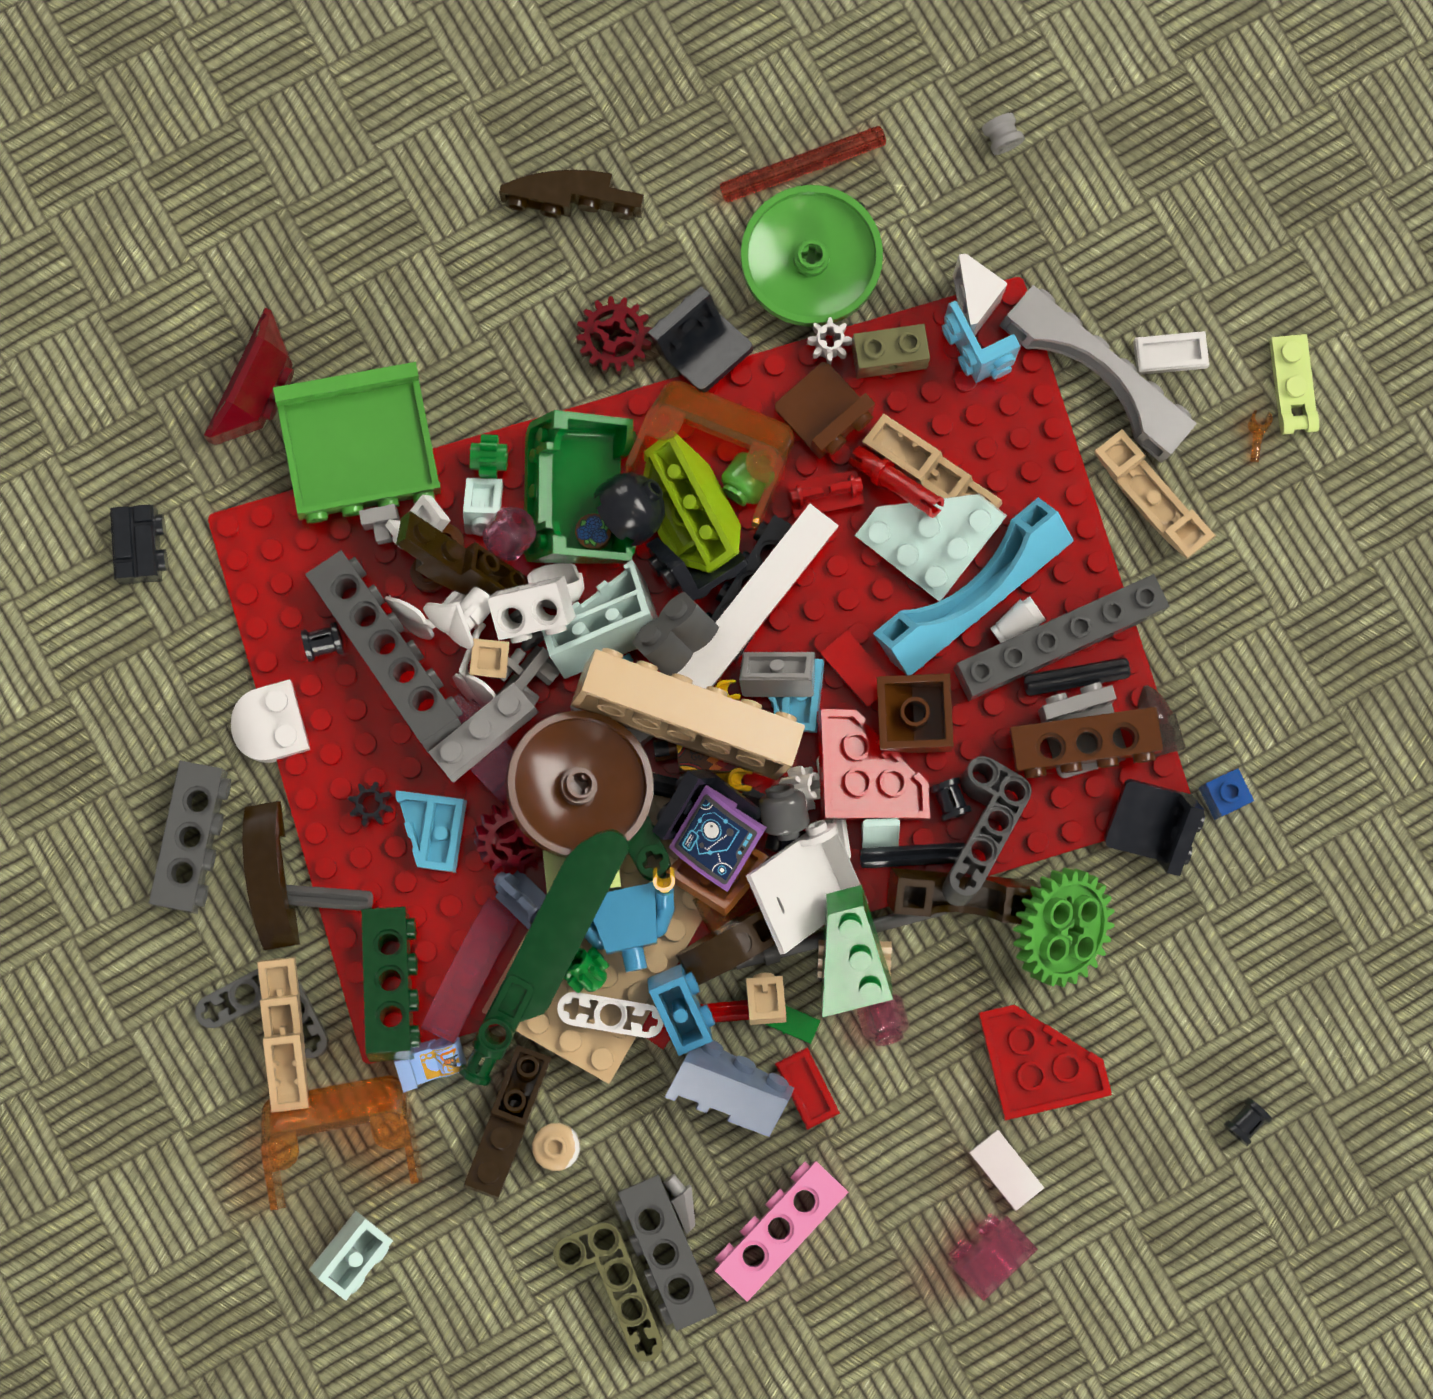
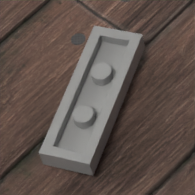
(483, 732)

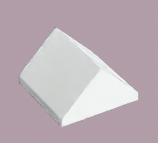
(976, 290)

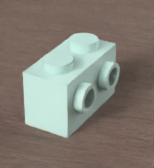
(351, 1255)

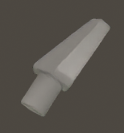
(682, 1201)

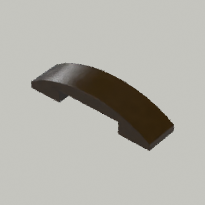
(266, 877)

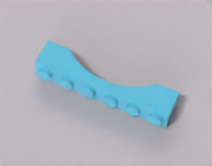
(1028, 545)

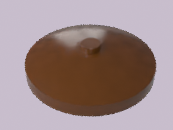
(578, 779)

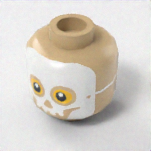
(556, 1146)

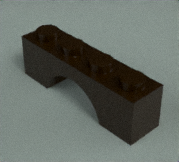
(922, 895)

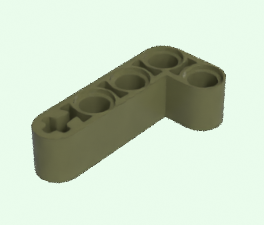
(617, 1292)

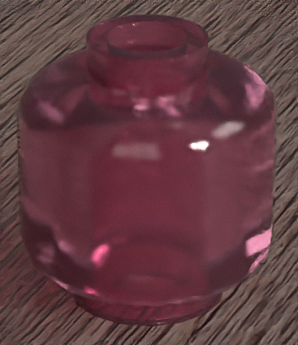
(509, 533)
(884, 1021)

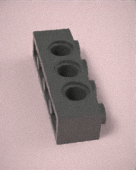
(189, 782)
(698, 1302)

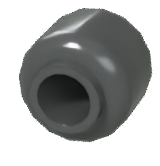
(784, 811)

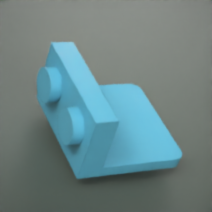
(980, 363)

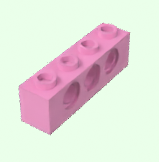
(749, 1279)

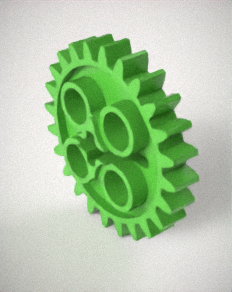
(1063, 927)

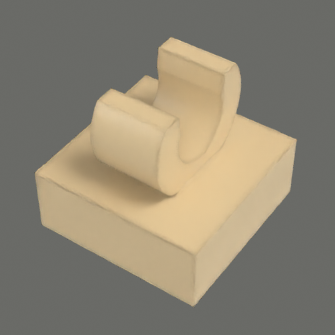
(489, 658)

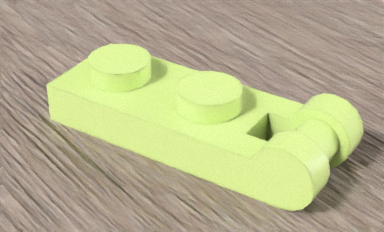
(1293, 383)

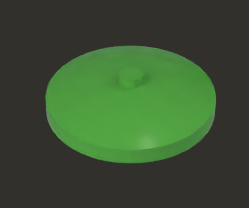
(811, 255)

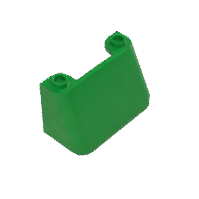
(563, 467)

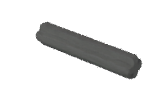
(329, 897)

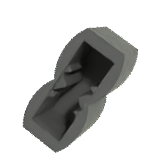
(675, 634)

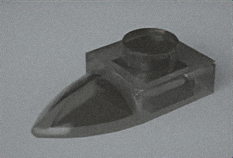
(1169, 726)

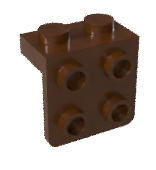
(824, 410)

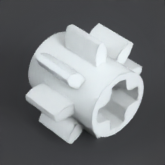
(837, 334)
(805, 781)

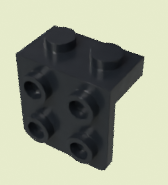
(700, 341)
(687, 579)
(687, 792)
(1155, 824)

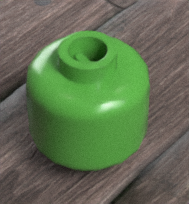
(739, 484)

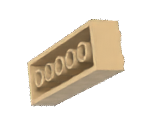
(688, 714)

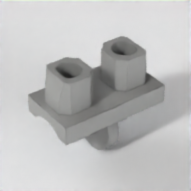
(535, 664)

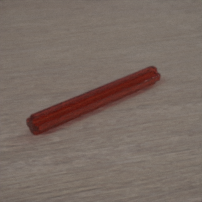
(802, 164)

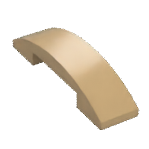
(1151, 496)

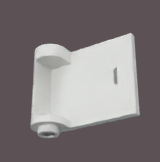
(796, 880)

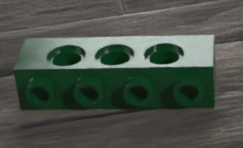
(378, 928)

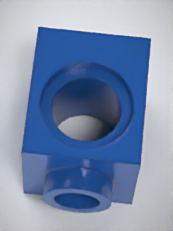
(1226, 794)

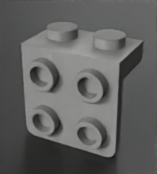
(1091, 701)

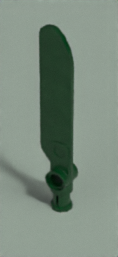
(548, 946)

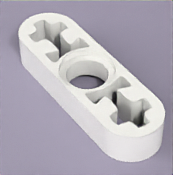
(581, 1019)

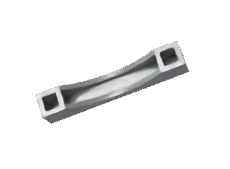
(1154, 419)

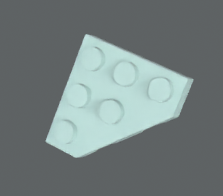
(935, 548)

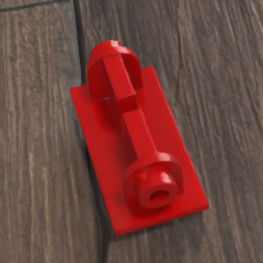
(826, 492)

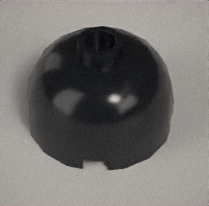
(631, 506)

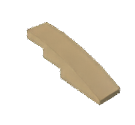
(922, 461)
(283, 1034)

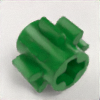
(488, 456)
(587, 970)

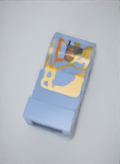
(430, 1062)

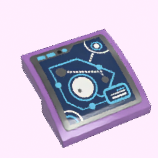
(717, 838)

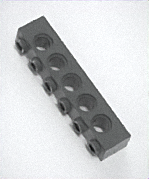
(331, 581)
(1061, 637)

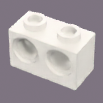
(529, 601)

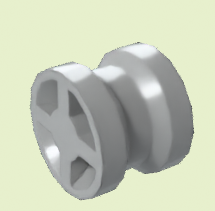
(1003, 133)

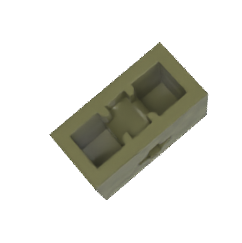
(890, 351)

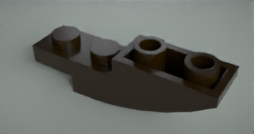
(559, 189)
(453, 564)
(727, 946)
(507, 1122)

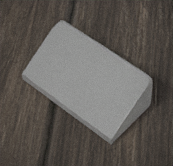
(777, 674)

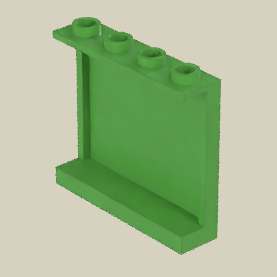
(357, 441)

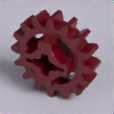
(602, 329)
(507, 836)

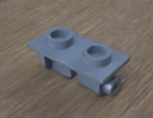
(519, 896)

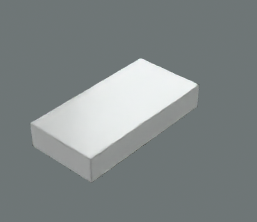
(1171, 353)
(1006, 1170)

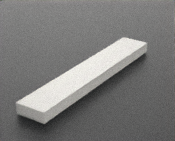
(760, 596)

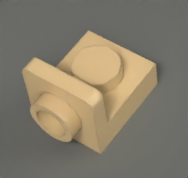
(765, 999)

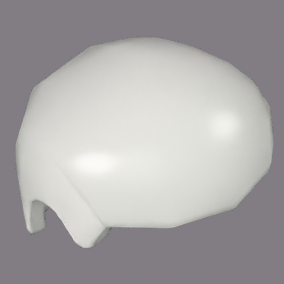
(573, 579)

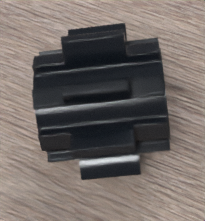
(361, 810)

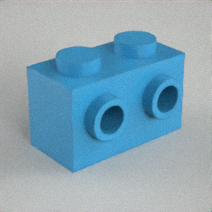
(680, 1010)

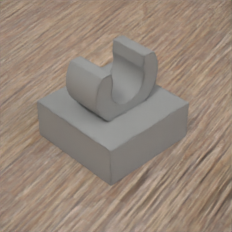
(376, 519)

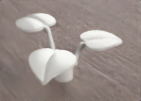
(456, 621)

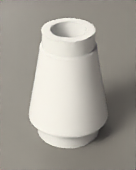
(1017, 620)

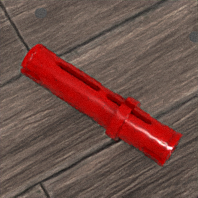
(885, 474)

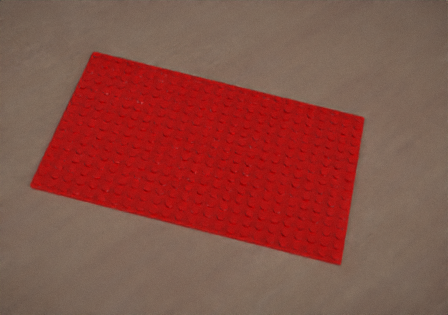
(999, 430)

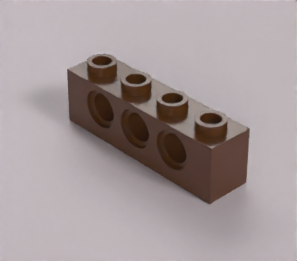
(1140, 723)

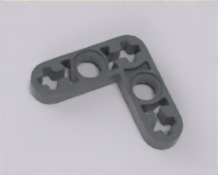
(226, 1017)

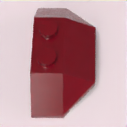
(250, 393)

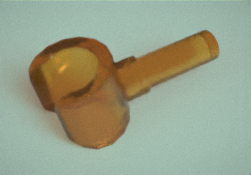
(1258, 431)

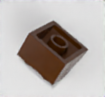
(915, 713)

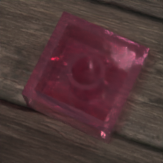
(990, 1255)

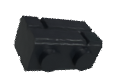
(137, 544)

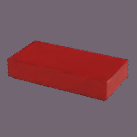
(854, 667)
(810, 1091)

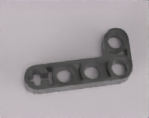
(983, 836)

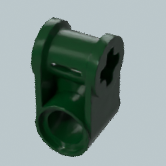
(645, 844)

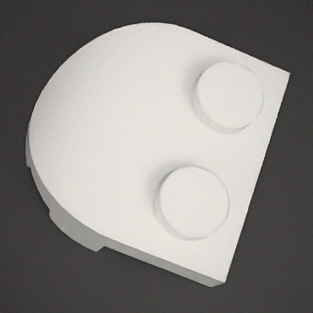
(269, 723)

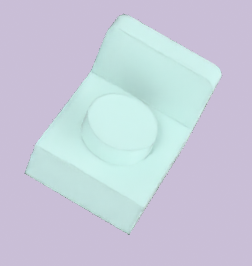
(481, 503)

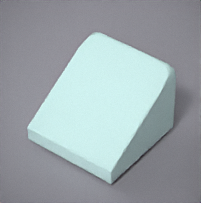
(880, 833)

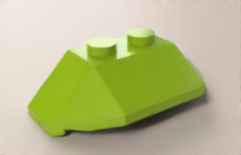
(697, 513)

